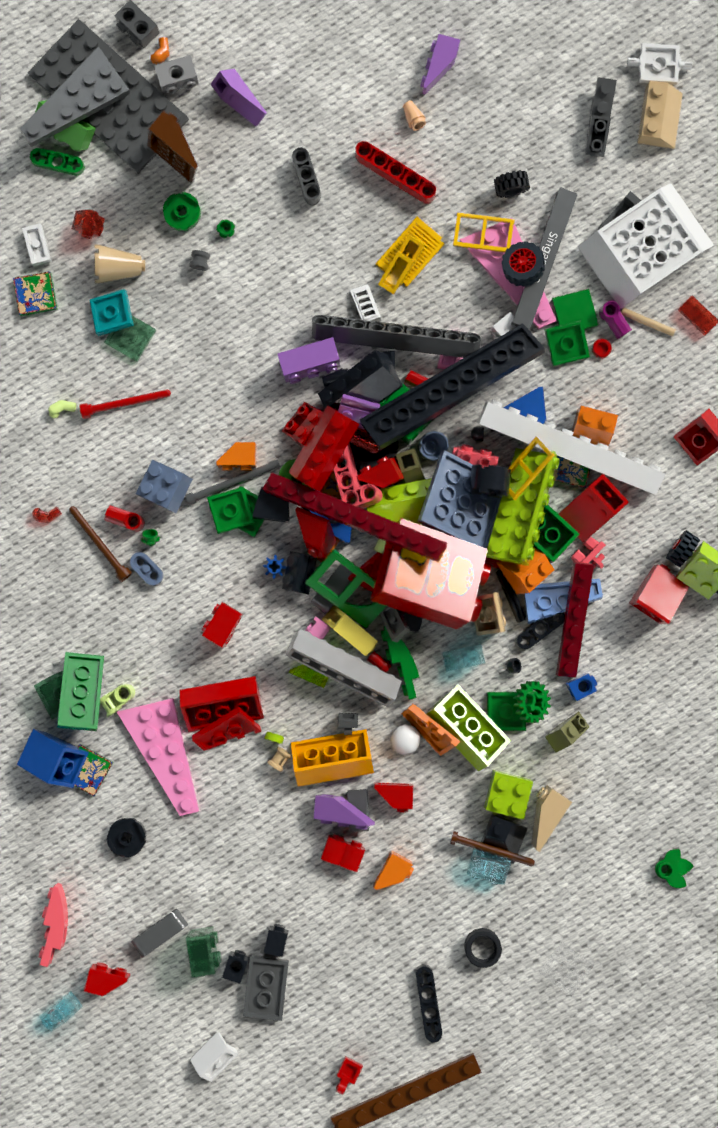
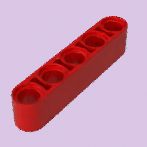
(392, 164)

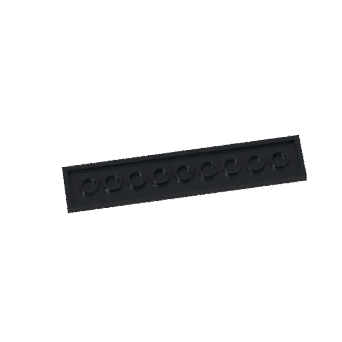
(451, 386)

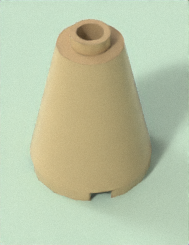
(116, 264)

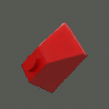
(700, 437)
(316, 533)

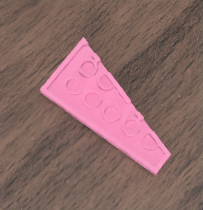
(492, 262)
(160, 740)

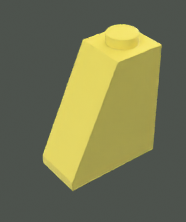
(350, 630)

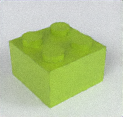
(508, 794)

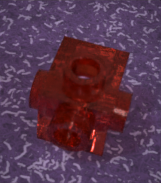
(88, 223)

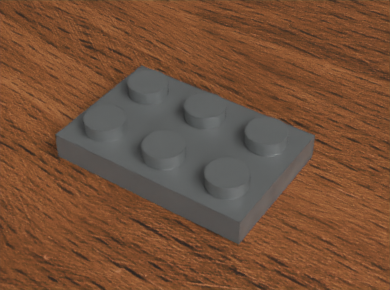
(266, 988)

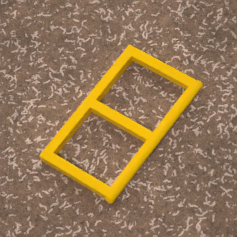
(481, 246)
(536, 440)

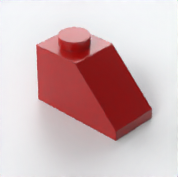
(396, 794)

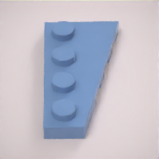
(551, 599)

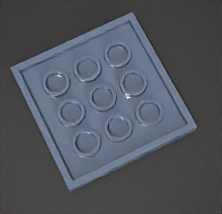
(452, 507)

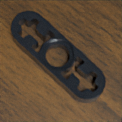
(532, 641)

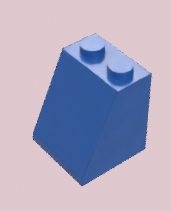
(52, 759)

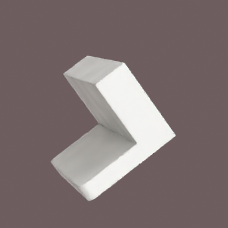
(213, 1057)

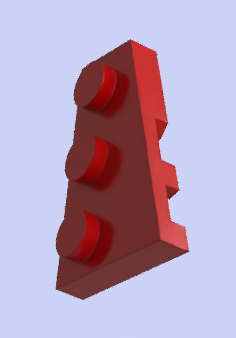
(229, 726)

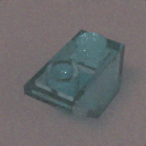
(463, 657)
(60, 1011)

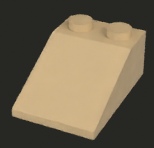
(491, 616)
(548, 813)

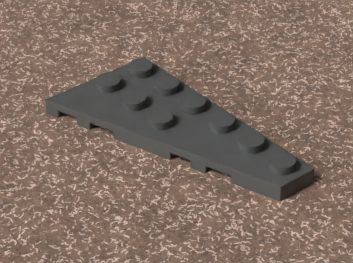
(85, 92)

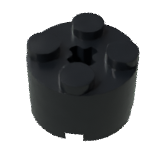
(490, 480)

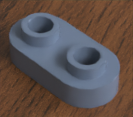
(146, 569)

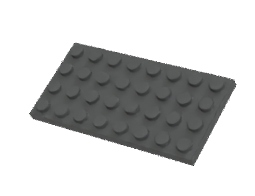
(123, 123)

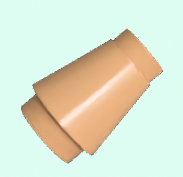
(414, 116)

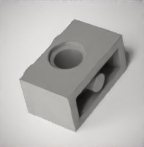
(182, 66)

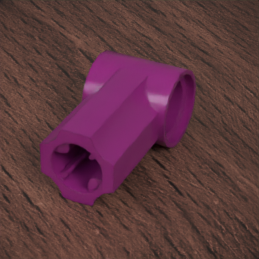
(616, 322)

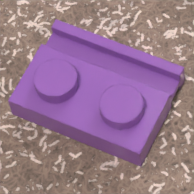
(356, 408)

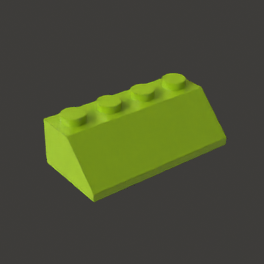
(401, 501)
(478, 735)

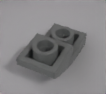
(359, 799)

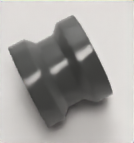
(199, 260)

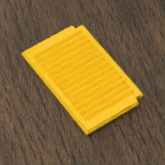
(423, 233)

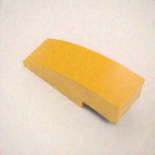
(402, 264)

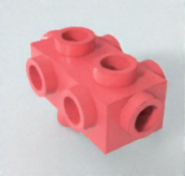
(476, 457)

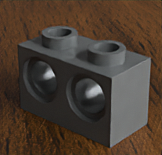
(138, 23)

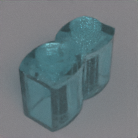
(488, 867)

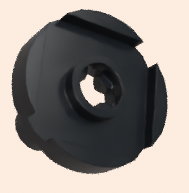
(126, 848)

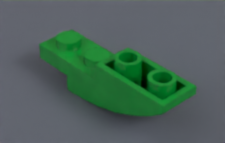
(399, 653)

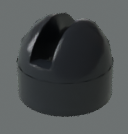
(478, 433)
(513, 669)

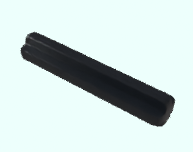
(511, 597)

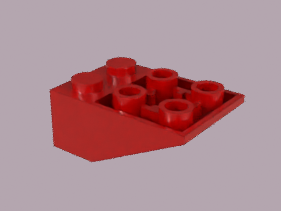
(593, 507)

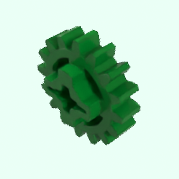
(532, 702)

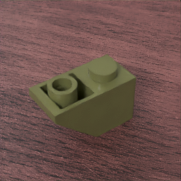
(410, 466)
(567, 732)

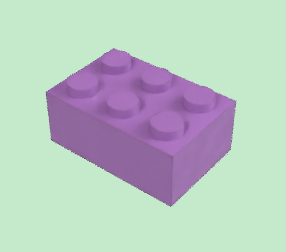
(309, 360)

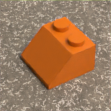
(595, 425)
(527, 578)

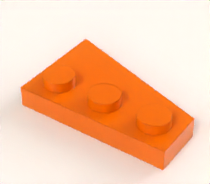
(430, 730)

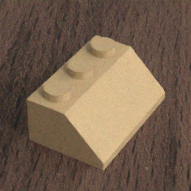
(660, 115)

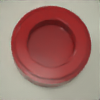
(601, 348)

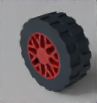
(523, 264)

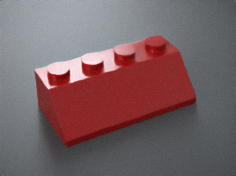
(323, 448)
(212, 701)

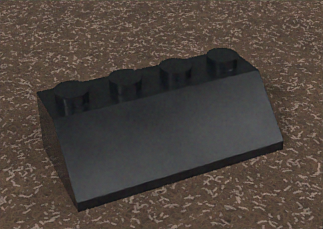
(369, 380)

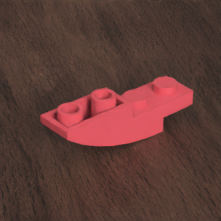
(57, 918)

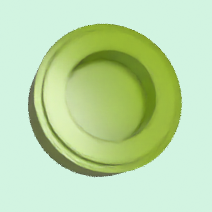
(274, 737)

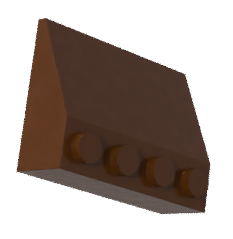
(170, 144)

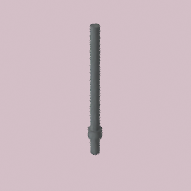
(192, 498)

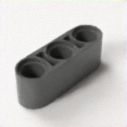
(306, 167)
(337, 583)
(159, 933)

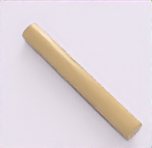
(648, 322)

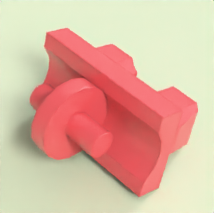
(594, 548)

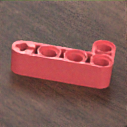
(355, 487)

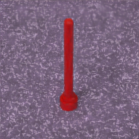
(89, 409)

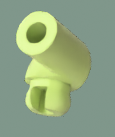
(59, 406)

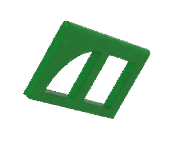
(360, 613)

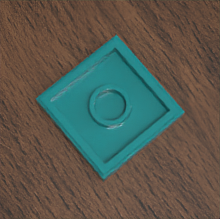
(111, 312)

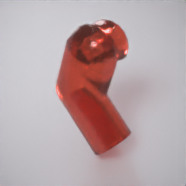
(46, 517)

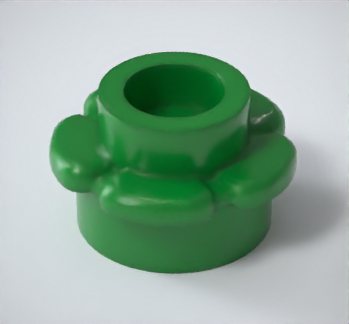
(223, 224)
(150, 537)

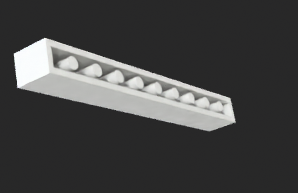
(572, 448)

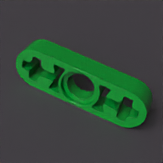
(52, 155)

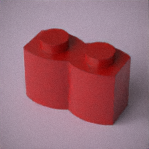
(343, 852)

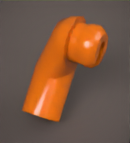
(162, 53)

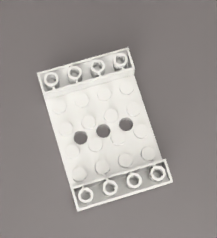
(625, 261)

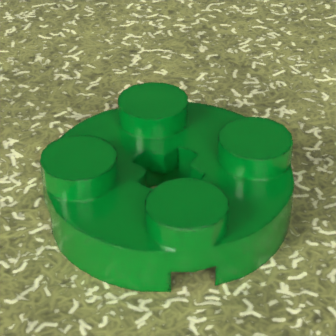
(180, 201)

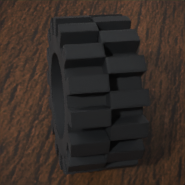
(511, 184)

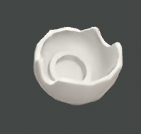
(405, 739)

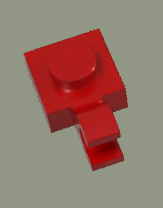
(348, 1073)

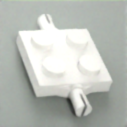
(659, 63)

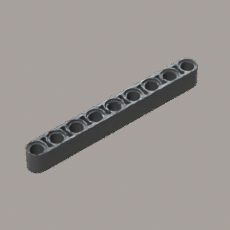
(395, 336)

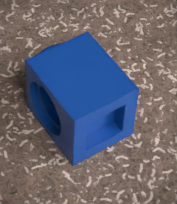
(574, 690)

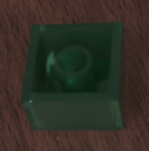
(203, 952)

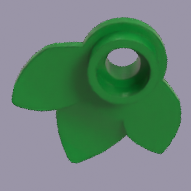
(676, 868)

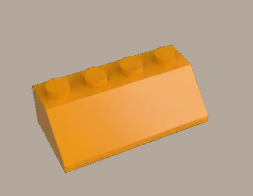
(331, 758)

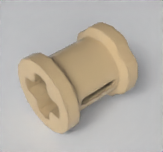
(279, 759)

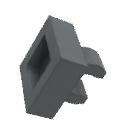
(348, 721)

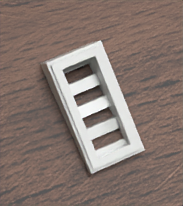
(374, 317)

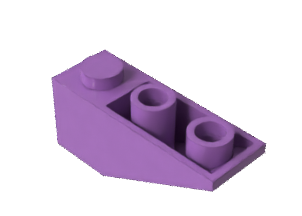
(442, 60)
(238, 96)
(337, 809)

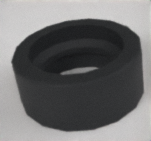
(483, 963)

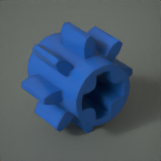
(271, 562)

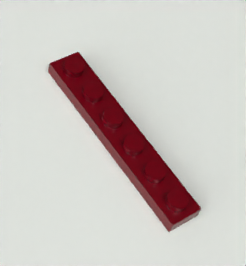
(574, 619)

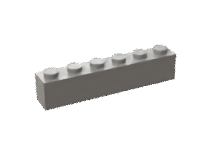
(343, 667)

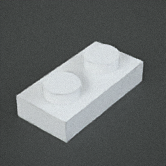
(36, 244)

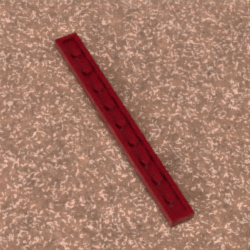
(355, 517)

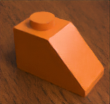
(394, 871)

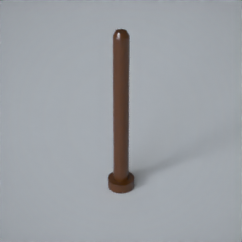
(491, 849)

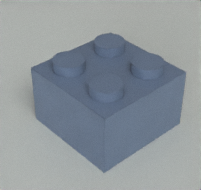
(164, 486)

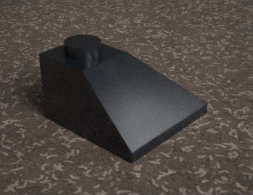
(504, 834)

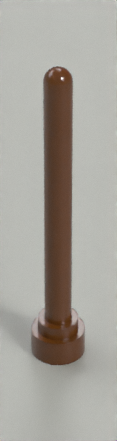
(122, 572)

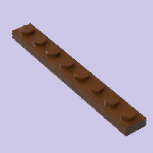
(407, 1093)

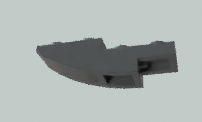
(600, 117)

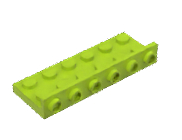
(519, 519)

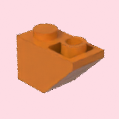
(239, 455)

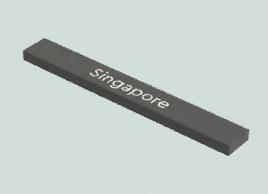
(549, 246)

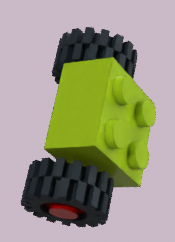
(696, 566)

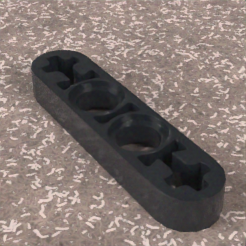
(426, 1003)

